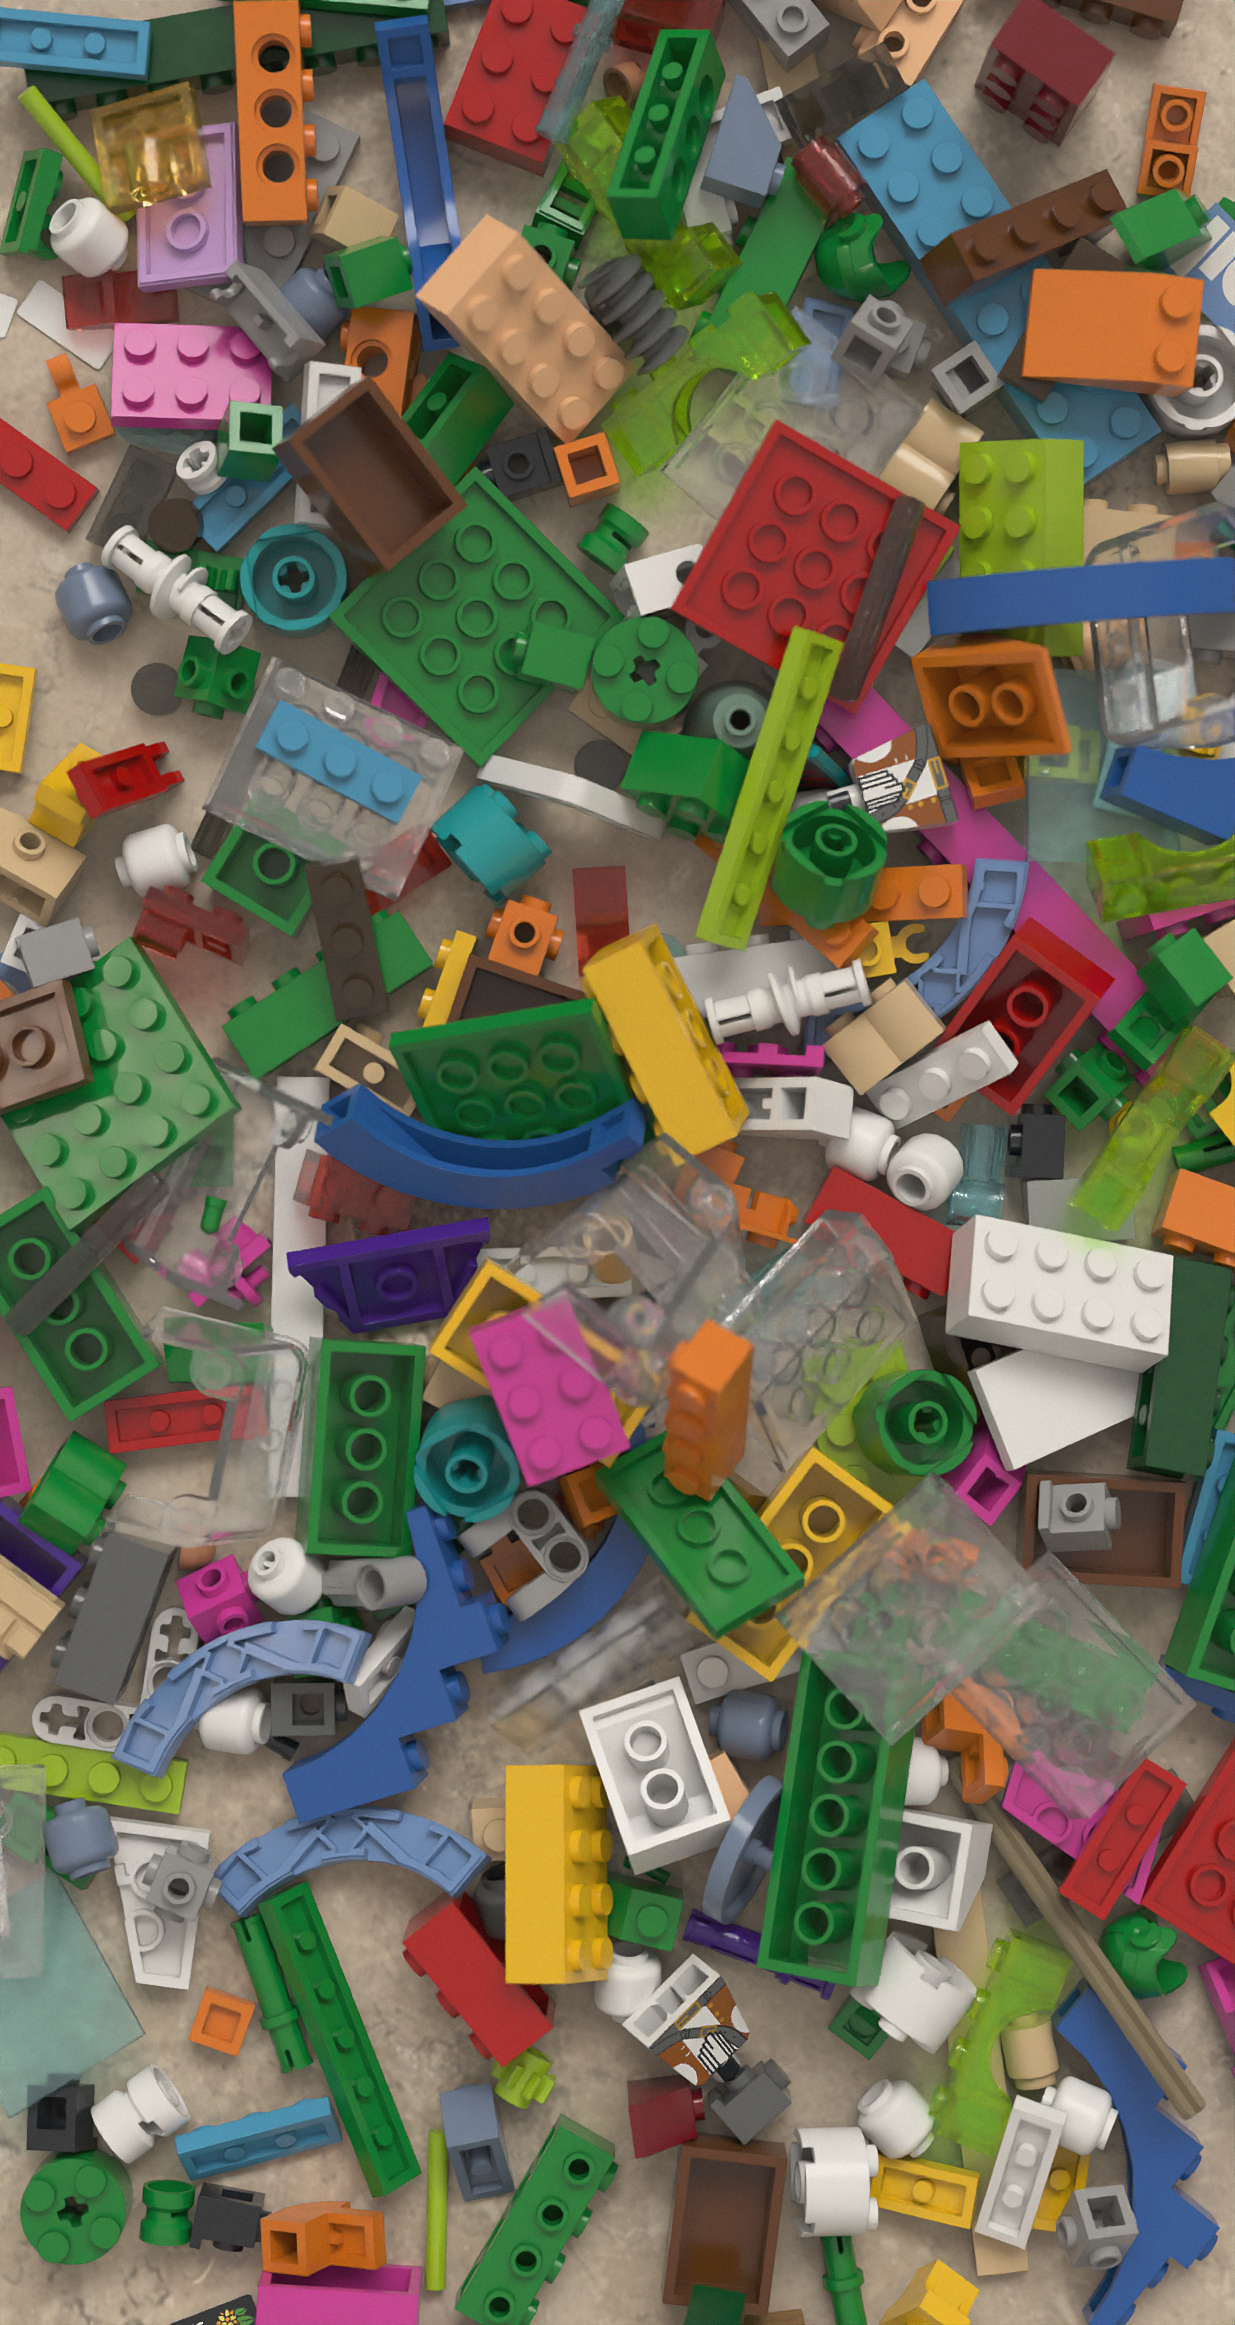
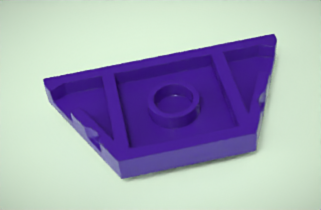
(393, 1275)

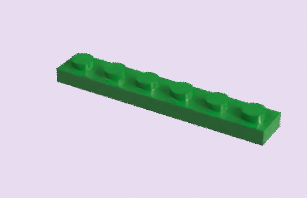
(339, 2039)

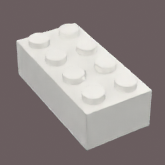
(1059, 1294)

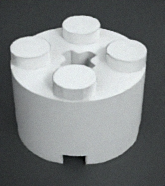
(1205, 409)
(917, 1993)
(832, 2181)

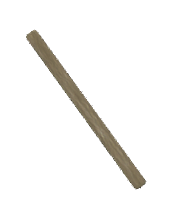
(1085, 1953)

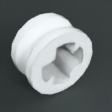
(199, 468)

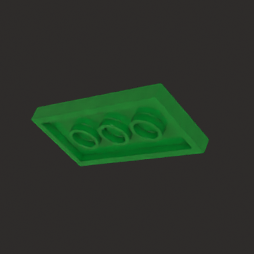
(709, 1551)

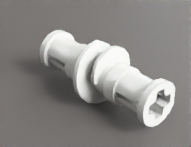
(176, 589)
(787, 1002)

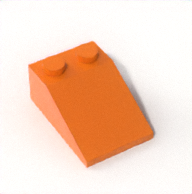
(1113, 330)
(990, 697)

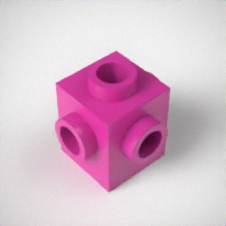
(219, 1599)

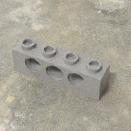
(785, 27)

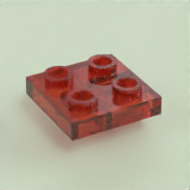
(172, 921)

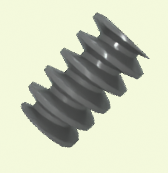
(636, 311)

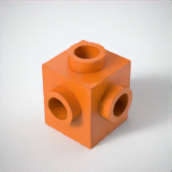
(518, 955)

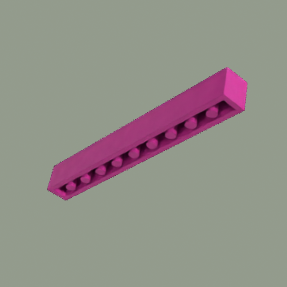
(983, 836)

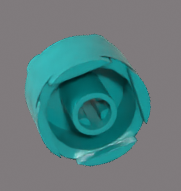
(270, 564)
(488, 843)
(467, 1461)

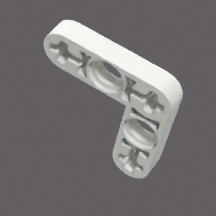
(570, 792)
(72, 1702)

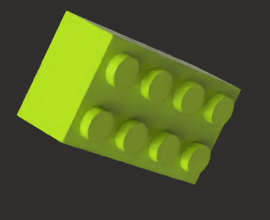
(1024, 515)

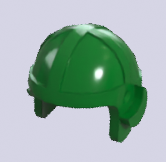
(848, 260)
(1136, 1952)

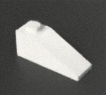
(797, 1108)

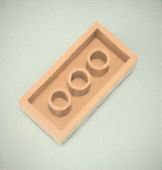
(526, 329)

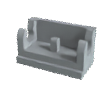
(269, 320)

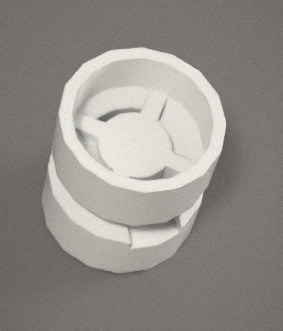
(134, 2117)

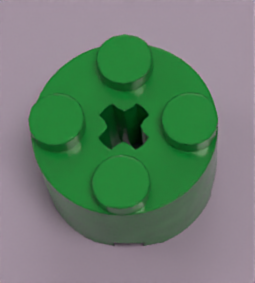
(650, 643)
(829, 863)
(910, 1447)
(62, 2231)

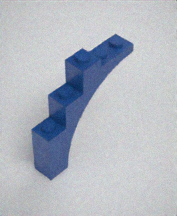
(1175, 792)
(428, 1691)
(1157, 2155)

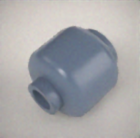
(314, 299)
(93, 603)
(749, 1725)
(80, 1839)

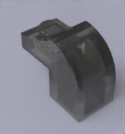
(841, 95)

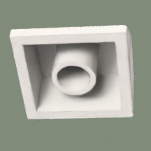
(938, 1868)

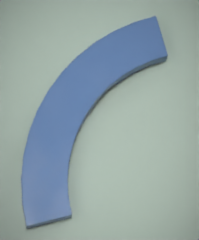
(967, 951)
(227, 1667)
(345, 1837)

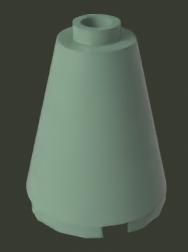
(716, 705)

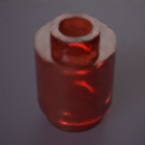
(829, 178)

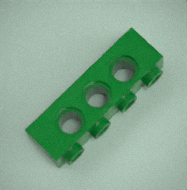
(666, 134)

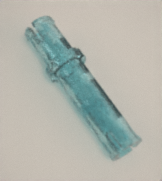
(571, 85)

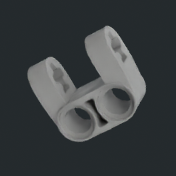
(539, 1541)

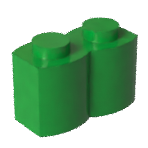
(73, 1494)

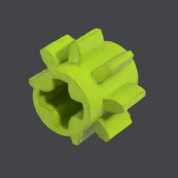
(525, 2078)

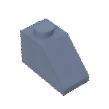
(744, 151)
(476, 2141)

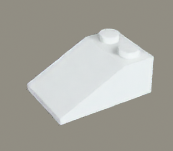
(656, 1775)

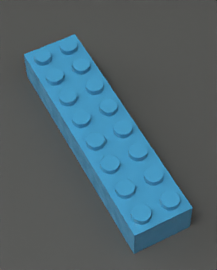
(933, 184)

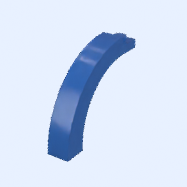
(419, 157)
(1081, 595)
(474, 1170)
(583, 1602)

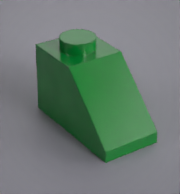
(1163, 229)
(644, 1911)

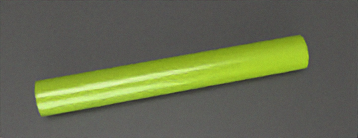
(66, 143)
(436, 2211)

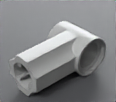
(374, 1582)

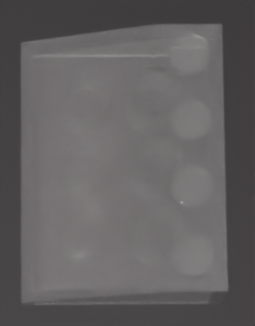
(808, 395)
(309, 817)
(819, 1331)
(912, 1607)
(589, 1668)
(1073, 1696)

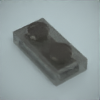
(135, 490)

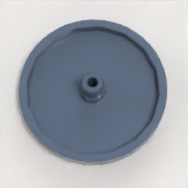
(744, 1853)

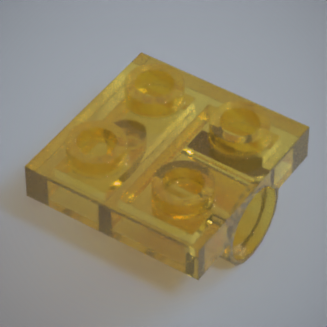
(151, 148)

